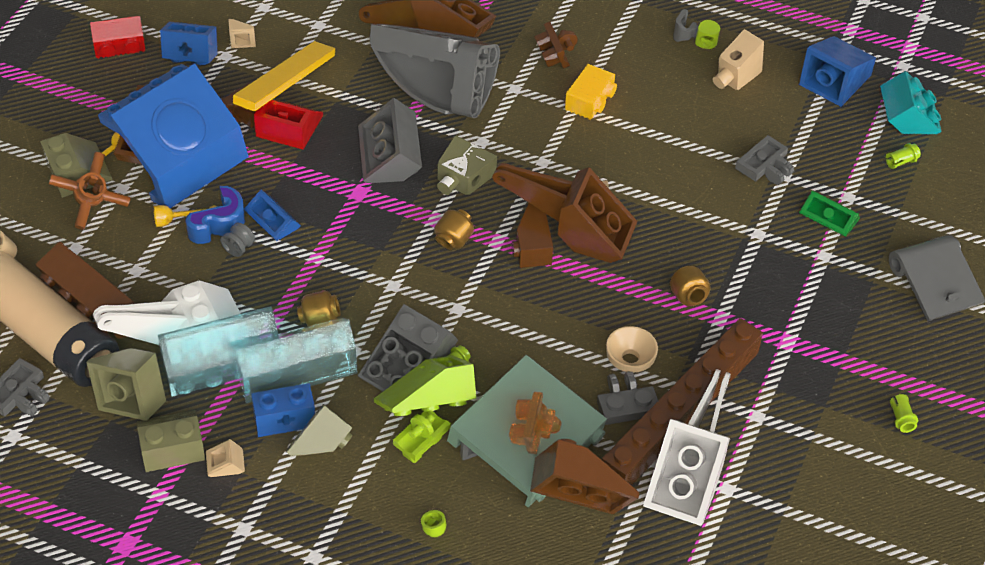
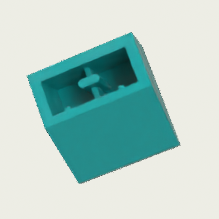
(910, 105)

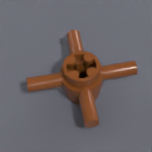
(87, 199)

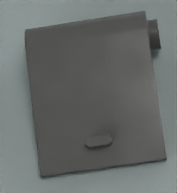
(937, 273)

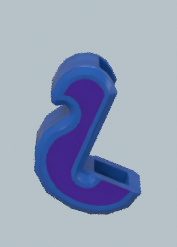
(217, 219)

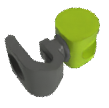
(705, 34)

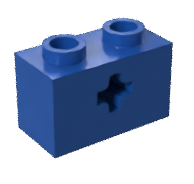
(189, 42)
(283, 409)

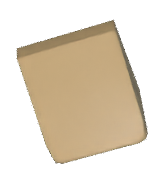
(241, 34)
(225, 459)

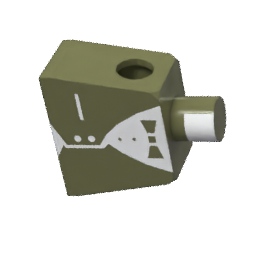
(464, 167)

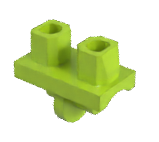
(421, 435)

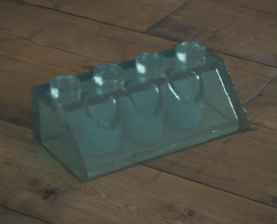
(203, 353)
(296, 358)

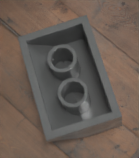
(390, 144)

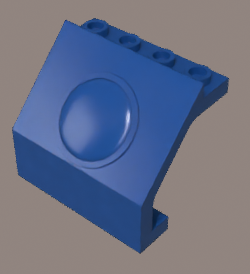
(178, 133)

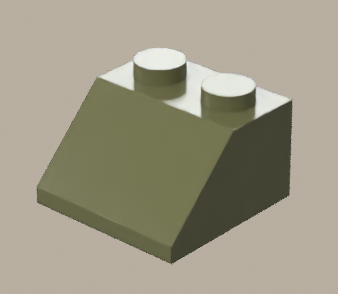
(71, 158)
(127, 383)
(170, 440)

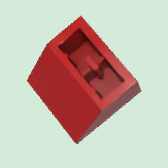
(286, 123)

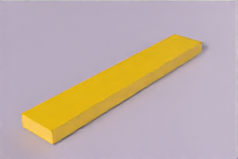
(283, 76)

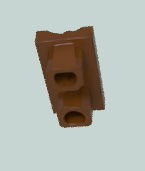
(555, 55)

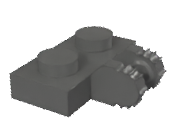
(763, 158)
(17, 383)
(627, 404)

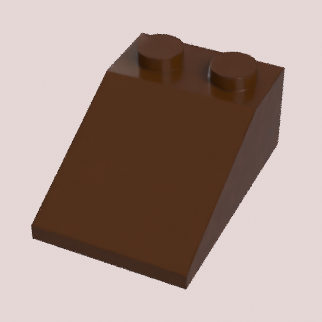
(580, 477)

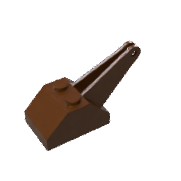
(446, 16)
(587, 211)

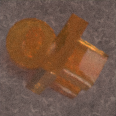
(539, 423)

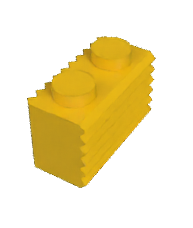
(590, 92)

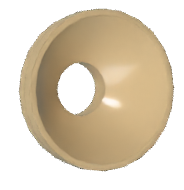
(631, 341)

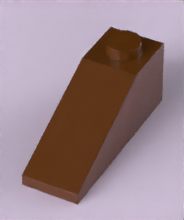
(533, 239)

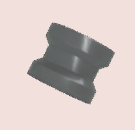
(237, 239)

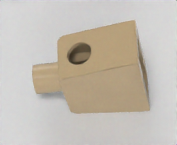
(740, 61)

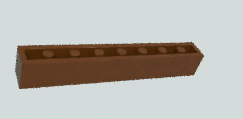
(644, 441)

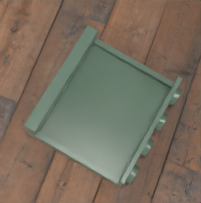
(488, 423)

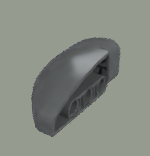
(438, 67)

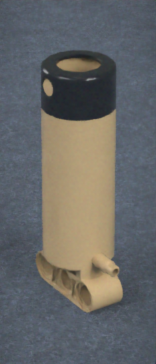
(48, 320)

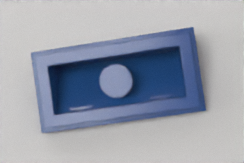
(271, 216)

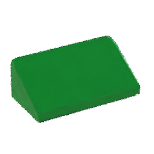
(829, 213)

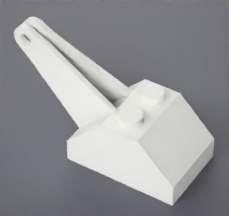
(180, 309)
(689, 463)

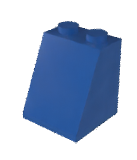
(835, 69)

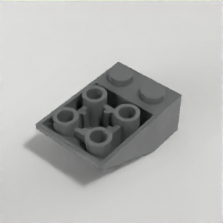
(405, 346)

